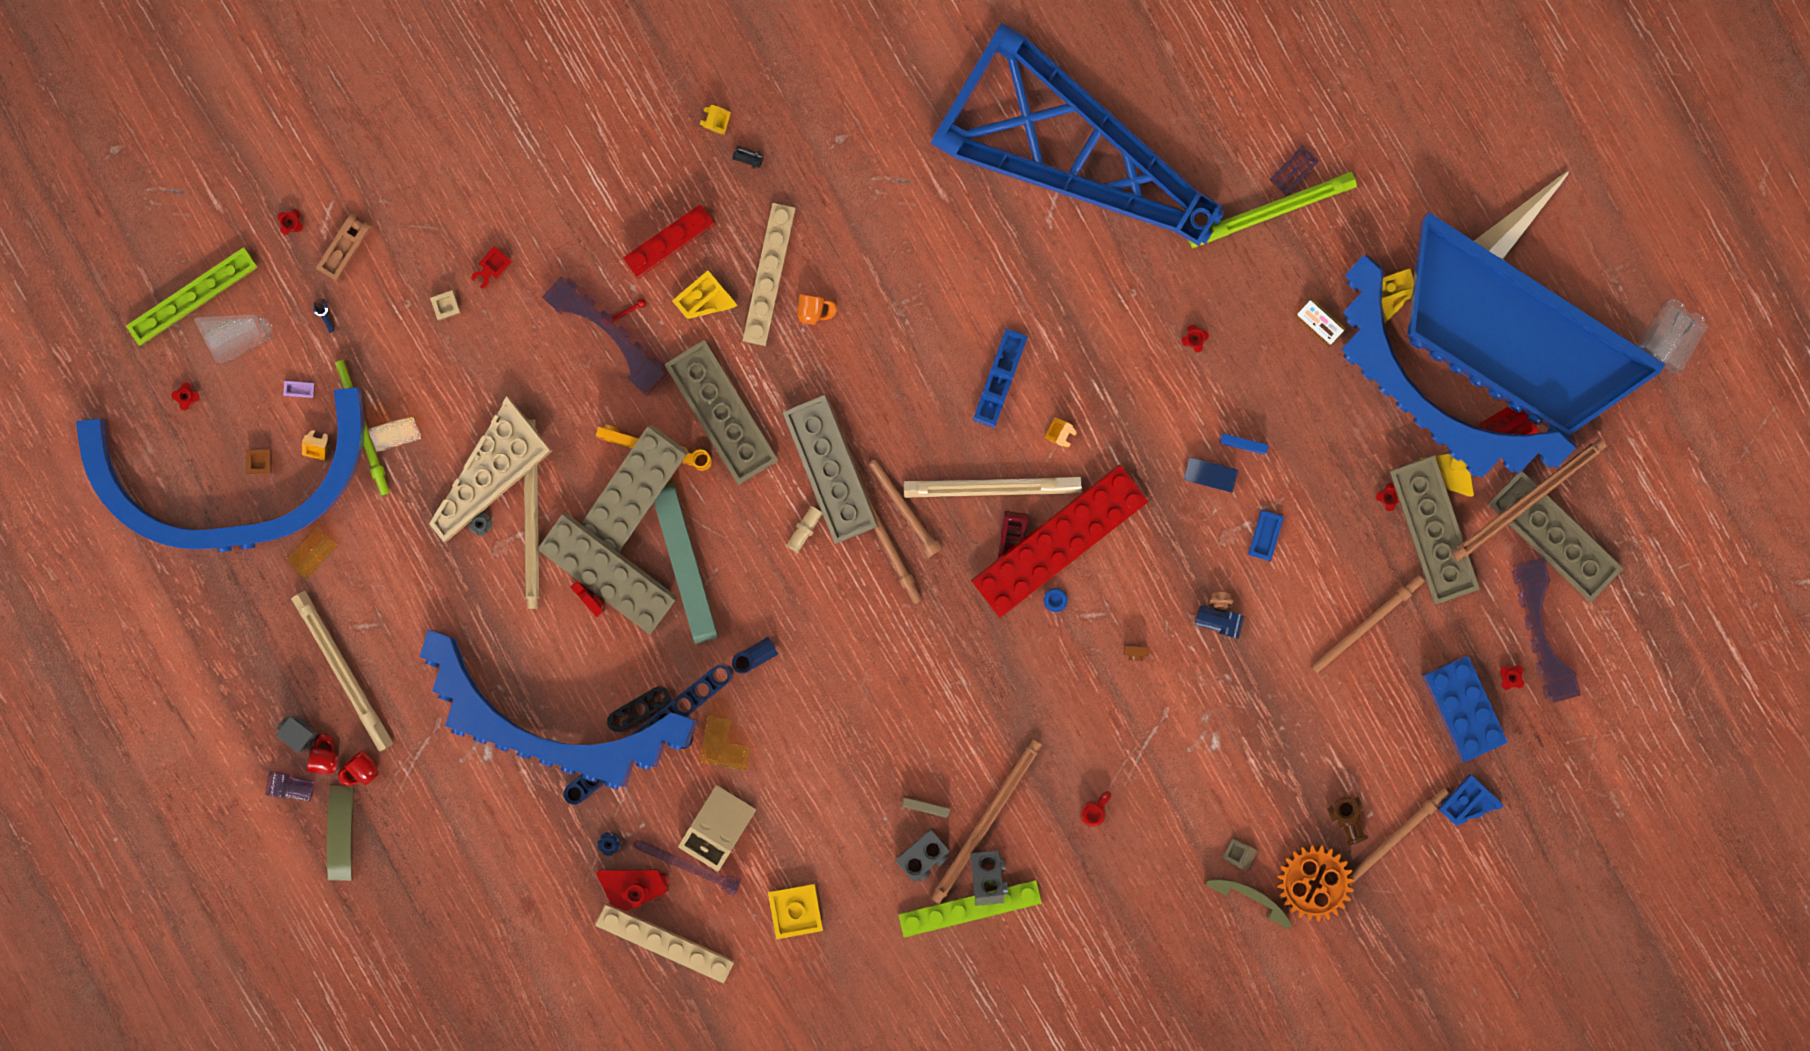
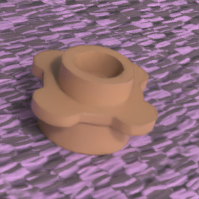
(1221, 601)

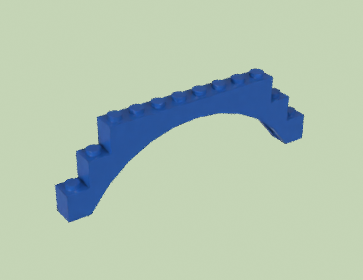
(1471, 444)
(476, 716)

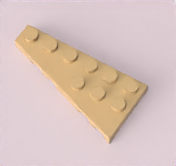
(497, 463)

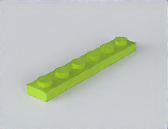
(191, 296)
(965, 910)

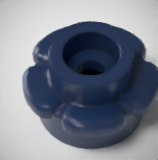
(608, 850)

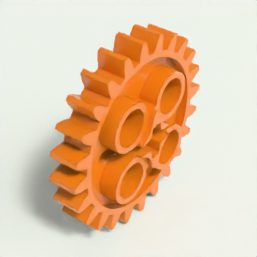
(1335, 891)

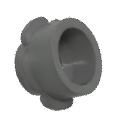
(486, 524)

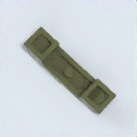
(340, 833)
(1224, 886)

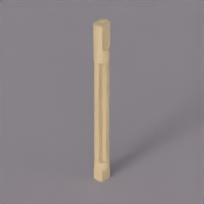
(1062, 485)
(342, 671)

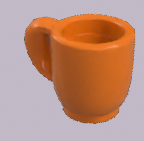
(811, 306)

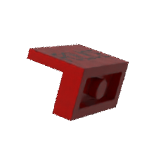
(1509, 422)

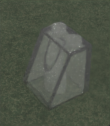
(233, 335)
(1673, 335)

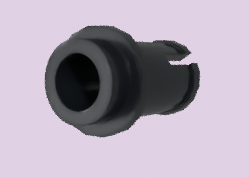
(748, 157)

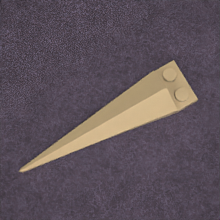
(1506, 232)

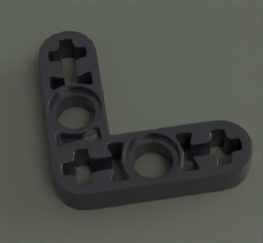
(657, 707)

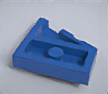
(1468, 802)

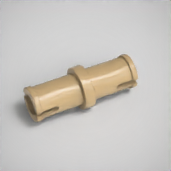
(804, 529)

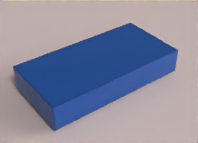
(1243, 444)
(1265, 535)

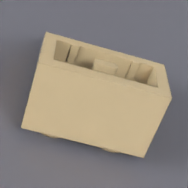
(717, 828)

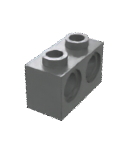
(296, 733)
(918, 851)
(984, 878)

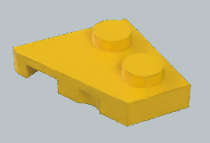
(703, 298)

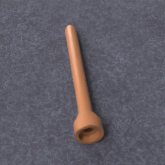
(930, 546)

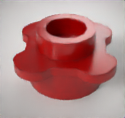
(285, 217)
(1201, 337)
(192, 396)
(1383, 497)
(1516, 682)
(635, 887)

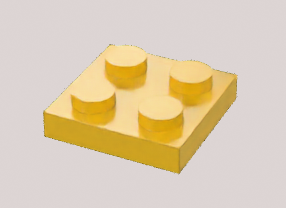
(795, 911)

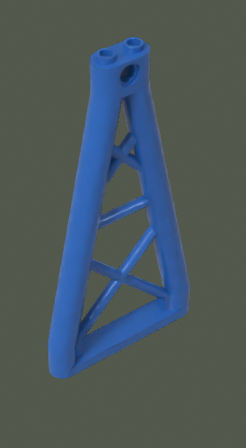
(1135, 152)

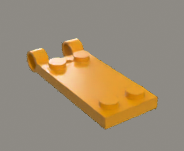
(611, 434)

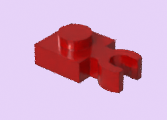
(493, 265)
(593, 602)

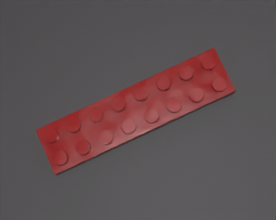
(1059, 541)

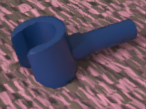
(323, 313)

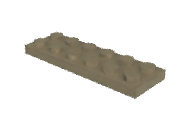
(721, 412)
(830, 469)
(634, 487)
(1433, 529)
(1558, 539)
(607, 573)

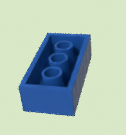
(1464, 708)

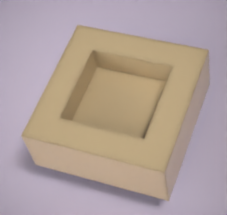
(445, 305)

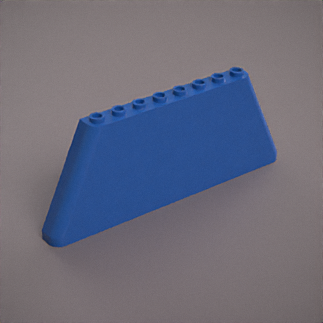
(1517, 334)

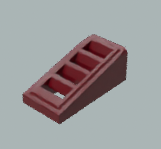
(1013, 516)

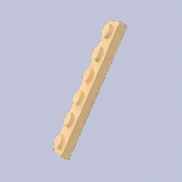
(769, 274)
(664, 942)

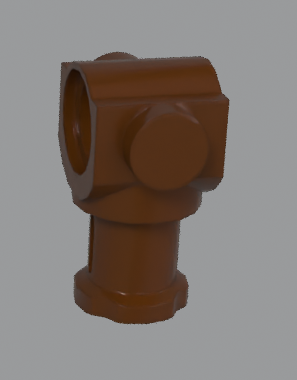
(1349, 820)

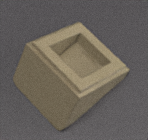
(1240, 854)

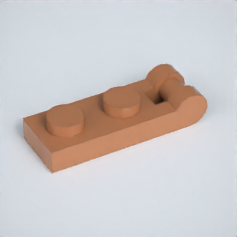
(343, 248)

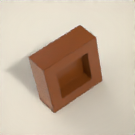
(258, 461)
(1135, 652)

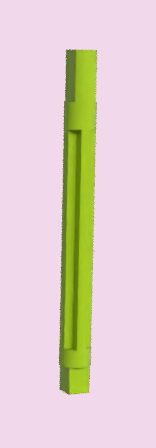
(1332, 187)

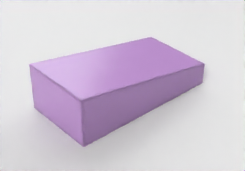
(298, 389)

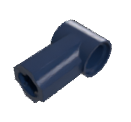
(1224, 622)
(756, 654)

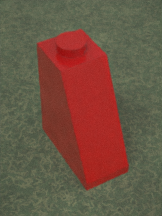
(618, 880)

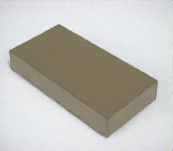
(926, 807)

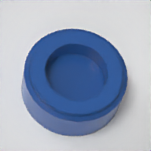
(1055, 600)

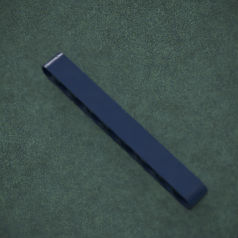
(696, 701)

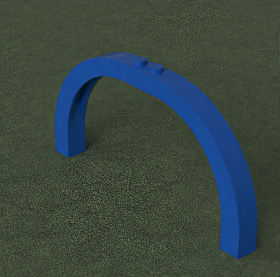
(101, 474)

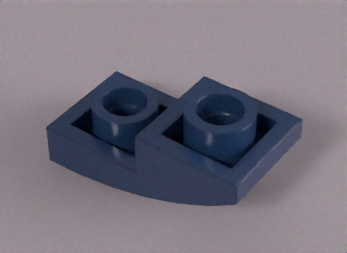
(1211, 474)

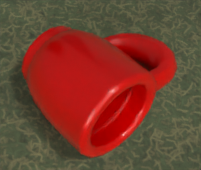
(322, 760)
(360, 768)
(1093, 812)

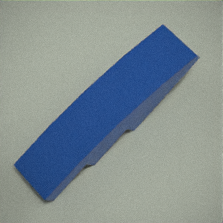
(1000, 378)

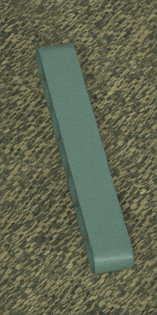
(685, 565)

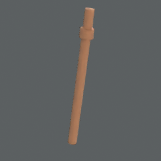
(907, 581)
(1403, 594)
(1428, 807)

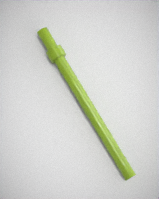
(377, 471)

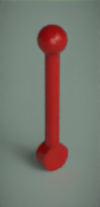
(640, 304)

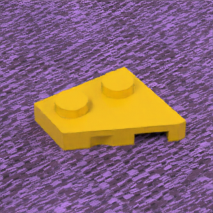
(1396, 292)
(1455, 475)

